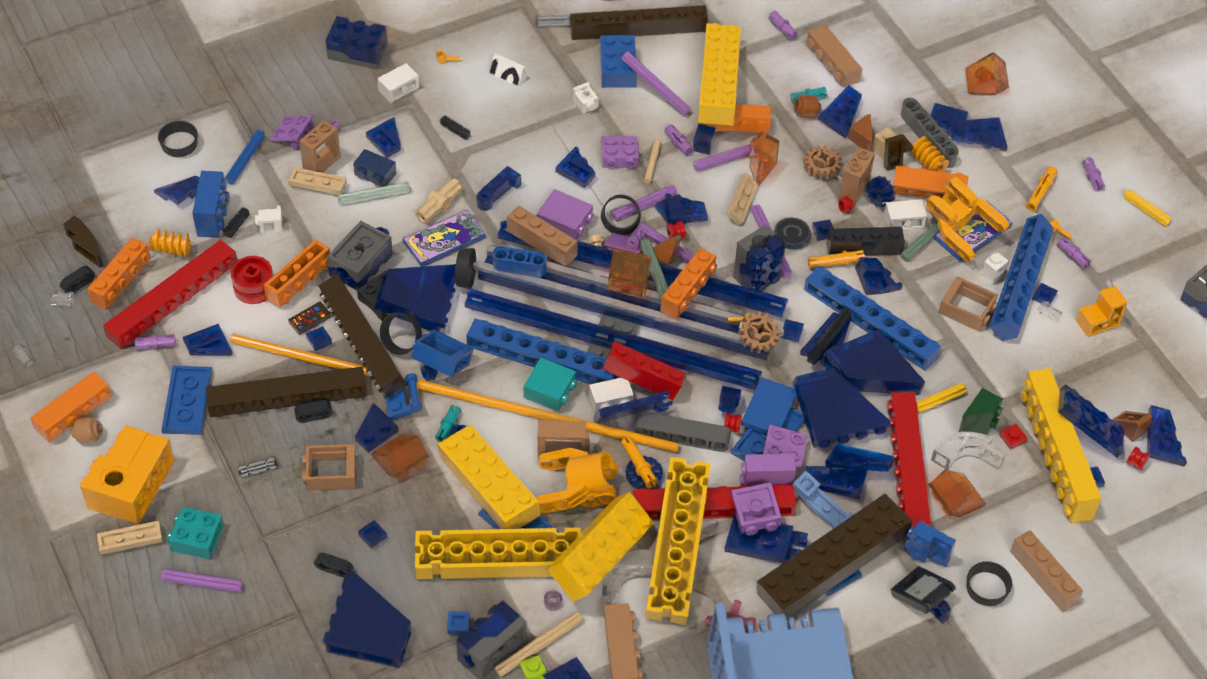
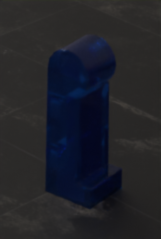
(497, 187)

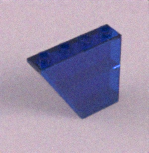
(419, 292)
(873, 365)
(836, 409)
(367, 625)

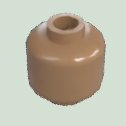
(87, 430)

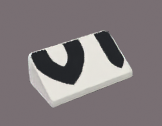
(507, 70)

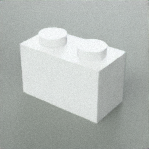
(398, 82)
(905, 214)
(610, 393)

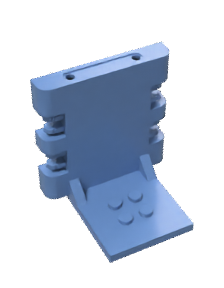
(780, 651)

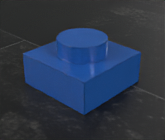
(458, 622)

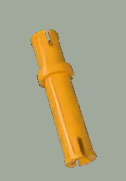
(1044, 183)
(835, 259)
(642, 467)

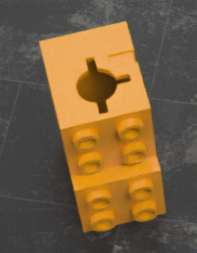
(128, 475)

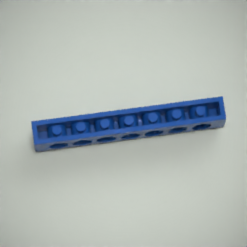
(1021, 278)
(871, 316)
(529, 349)

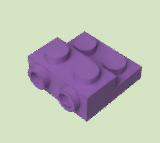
(619, 151)
(756, 508)

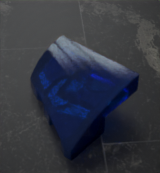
(179, 190)
(874, 277)

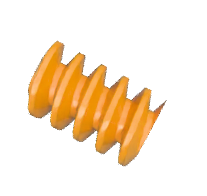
(929, 155)
(171, 244)

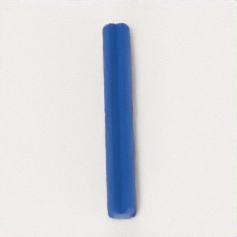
(245, 156)

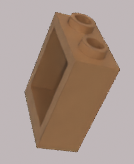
(327, 155)
(857, 174)
(973, 292)
(562, 431)
(330, 452)

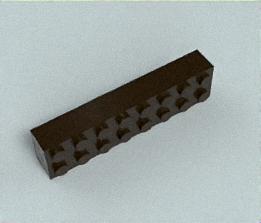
(834, 557)

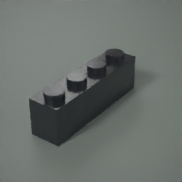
(872, 240)

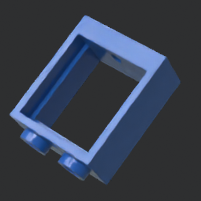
(442, 353)

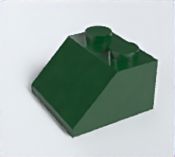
(982, 413)

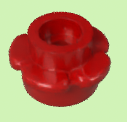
(845, 204)

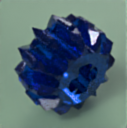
(880, 191)

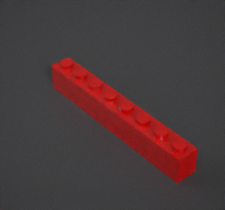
(170, 294)
(908, 457)
(717, 503)

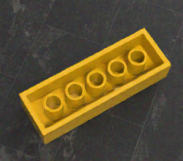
(489, 479)
(600, 546)

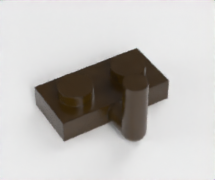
(894, 151)

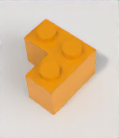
(1104, 313)

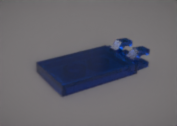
(633, 407)
(765, 544)

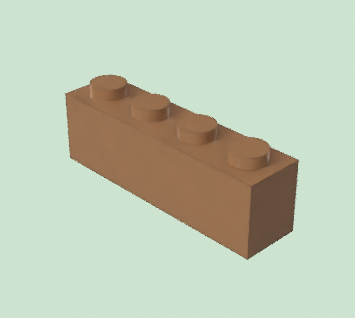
(834, 56)
(542, 235)
(1046, 571)
(620, 642)

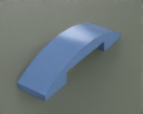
(818, 501)

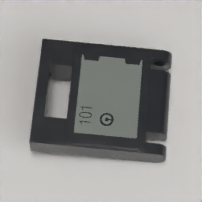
(921, 588)

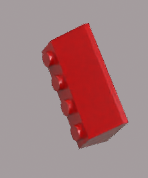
(643, 370)

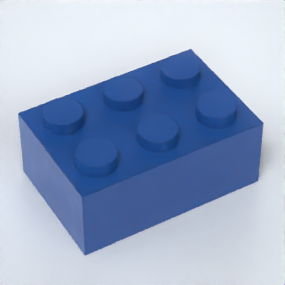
(614, 70)
(210, 204)

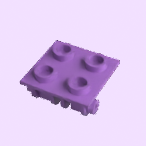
(293, 129)
(627, 243)
(784, 442)

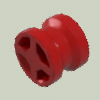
(676, 229)
(733, 422)
(1138, 458)

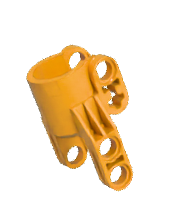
(956, 210)
(584, 477)

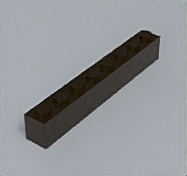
(639, 22)
(362, 335)
(285, 391)

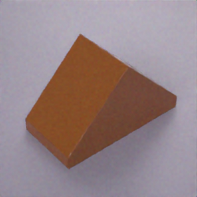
(861, 133)
(667, 250)
(1134, 423)

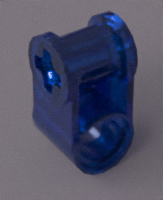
(729, 399)

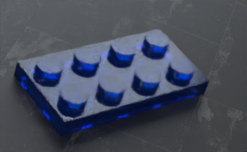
(1091, 420)

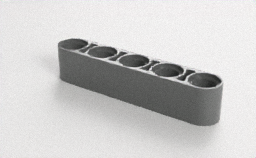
(924, 125)
(683, 431)

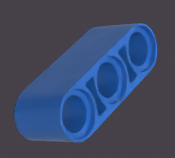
(519, 261)

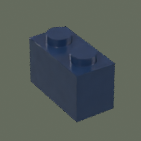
(374, 168)

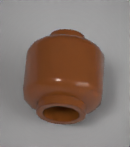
(807, 106)

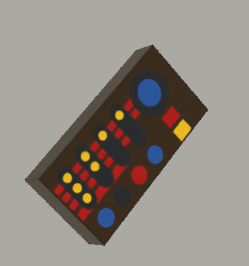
(309, 318)

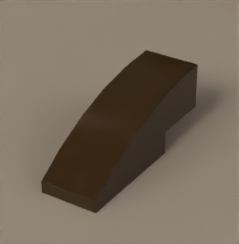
(83, 240)

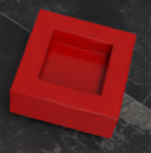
(1013, 436)

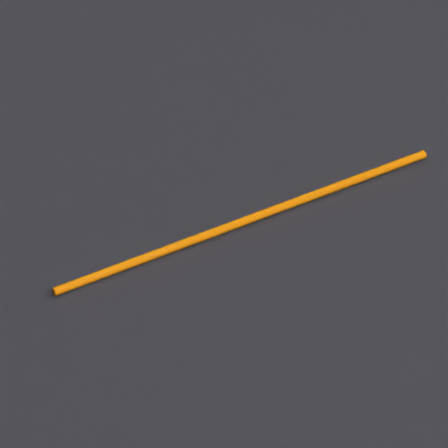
(459, 394)

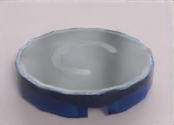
(793, 232)

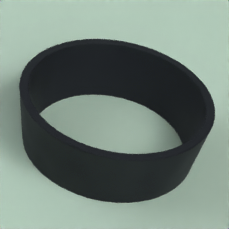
(178, 126)
(613, 229)
(464, 268)
(385, 335)
(994, 568)

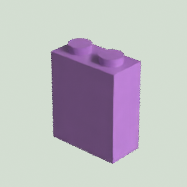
(566, 213)
(768, 469)

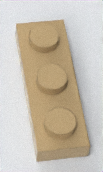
(317, 181)
(742, 199)
(129, 537)

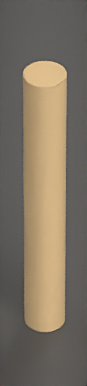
(652, 161)

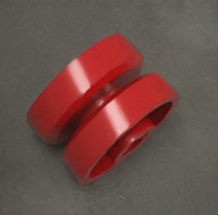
(249, 277)

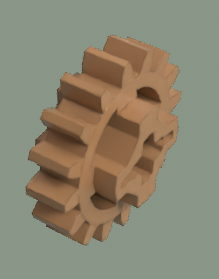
(822, 162)
(768, 334)

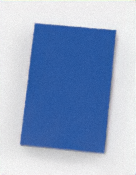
(768, 406)

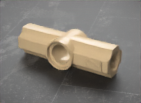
(438, 200)

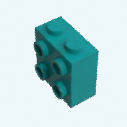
(550, 384)
(195, 533)

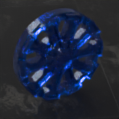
(636, 484)

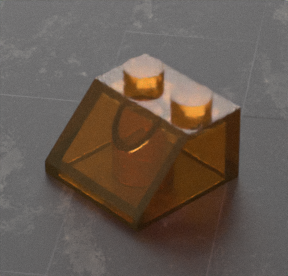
(987, 76)
(763, 156)
(629, 272)
(400, 455)
(956, 493)

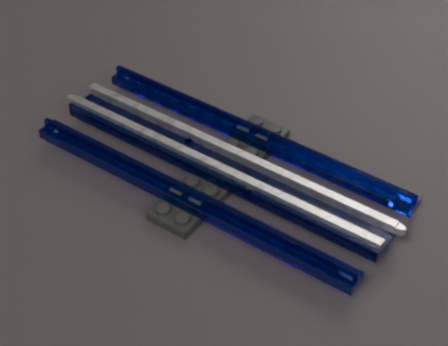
(625, 313)

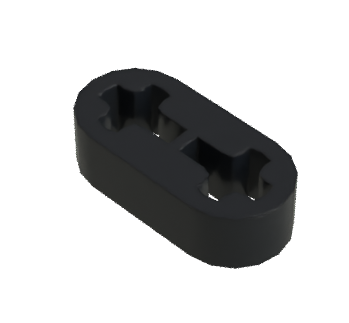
(77, 279)
(313, 411)
(333, 565)

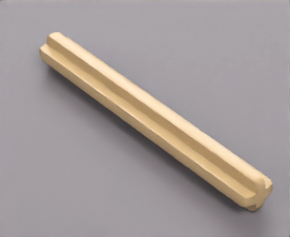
(538, 644)

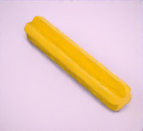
(1147, 207)
(941, 397)

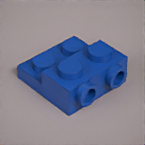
(930, 543)

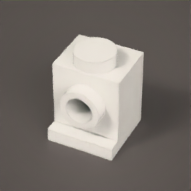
(585, 98)
(269, 220)
(994, 268)

